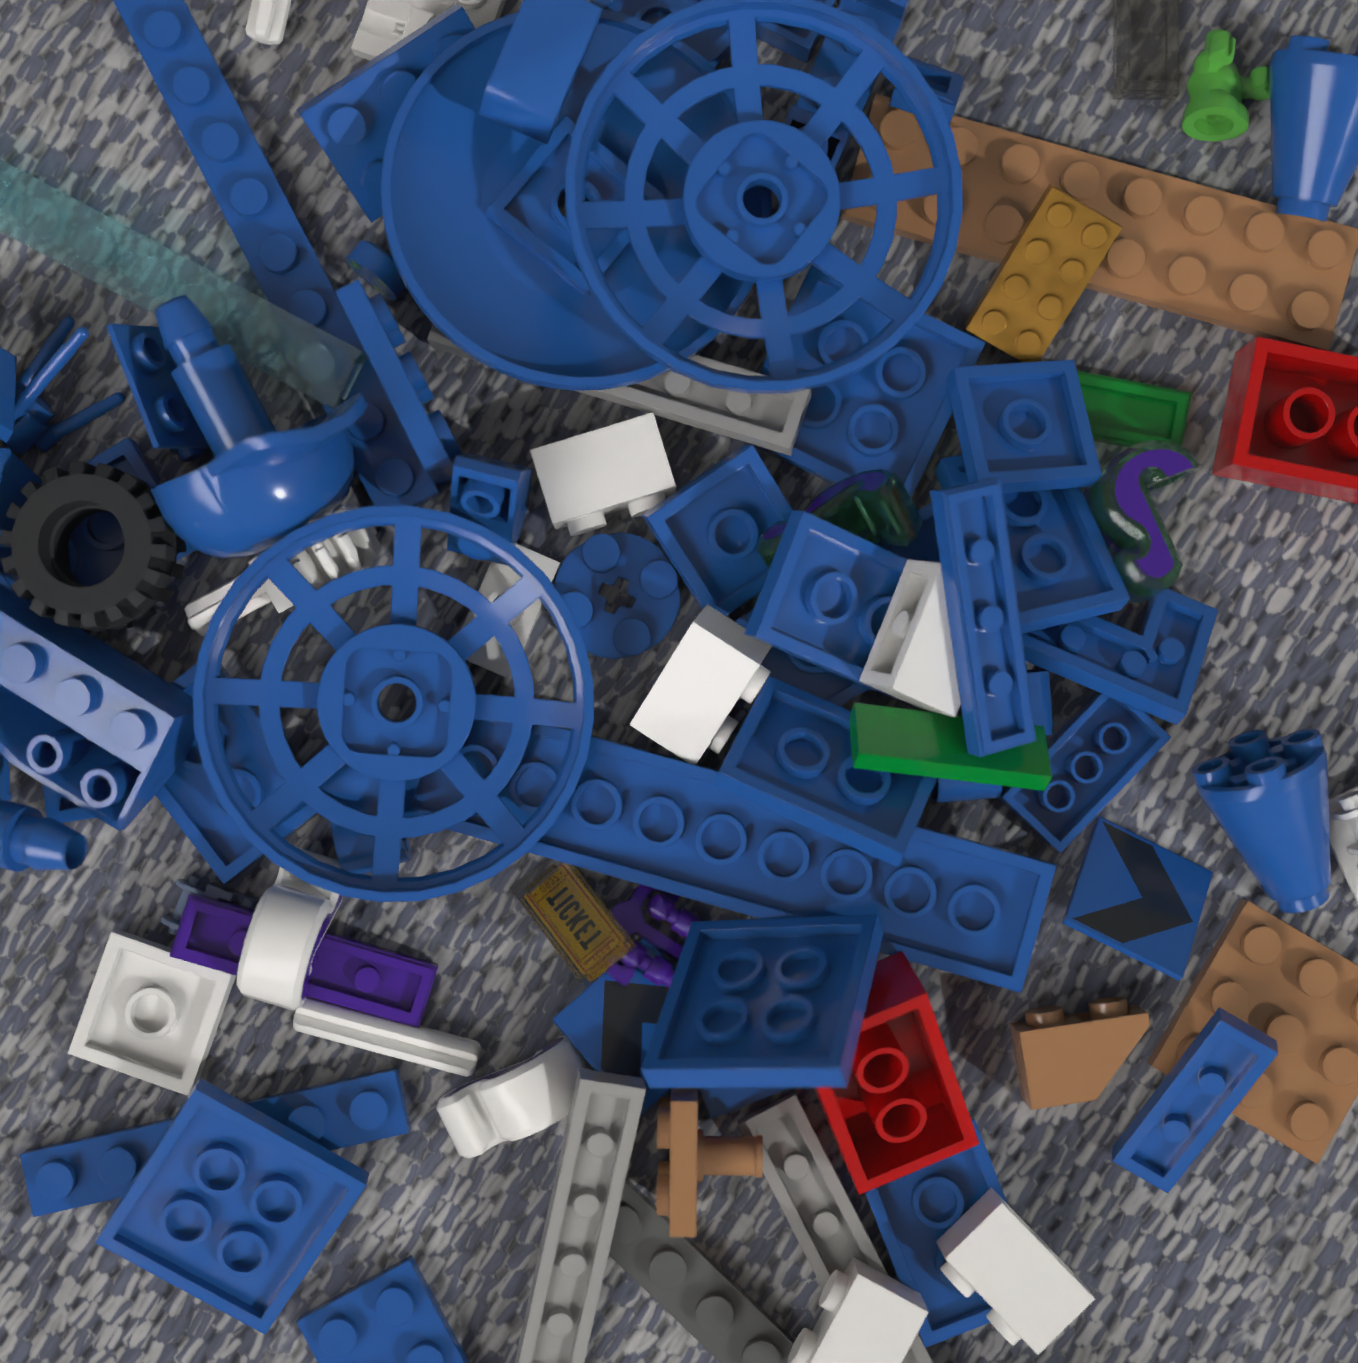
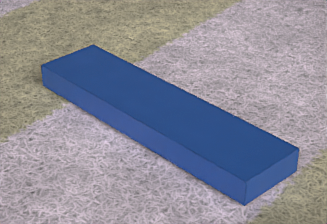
(983, 616)

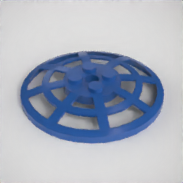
(772, 157)
(360, 730)

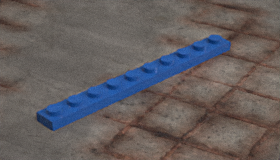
(268, 228)

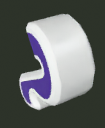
(285, 938)
(512, 1100)

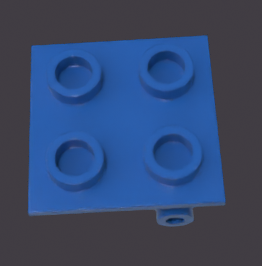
(155, 391)

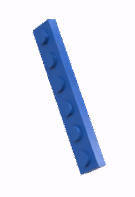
(106, 1163)

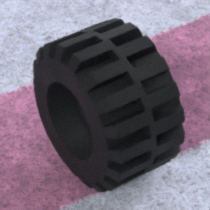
(42, 539)

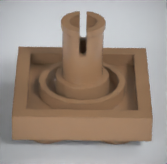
(693, 1157)

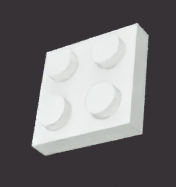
(151, 1013)

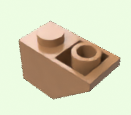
(1076, 1054)

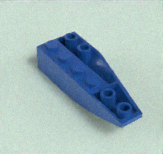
(86, 715)

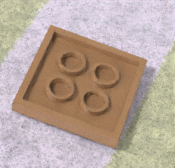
(1299, 998)

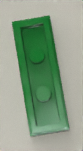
(937, 748)

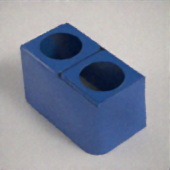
(539, 65)

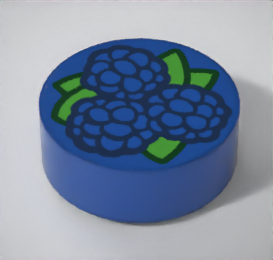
(376, 268)

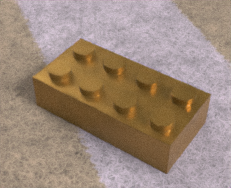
(1042, 275)

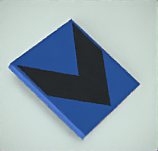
(1138, 898)
(616, 1024)

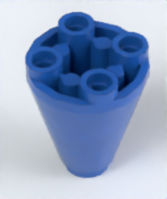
(1312, 126)
(1275, 812)

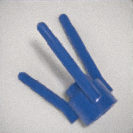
(32, 412)

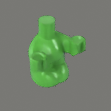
(1218, 89)

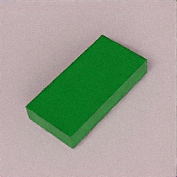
(1133, 411)

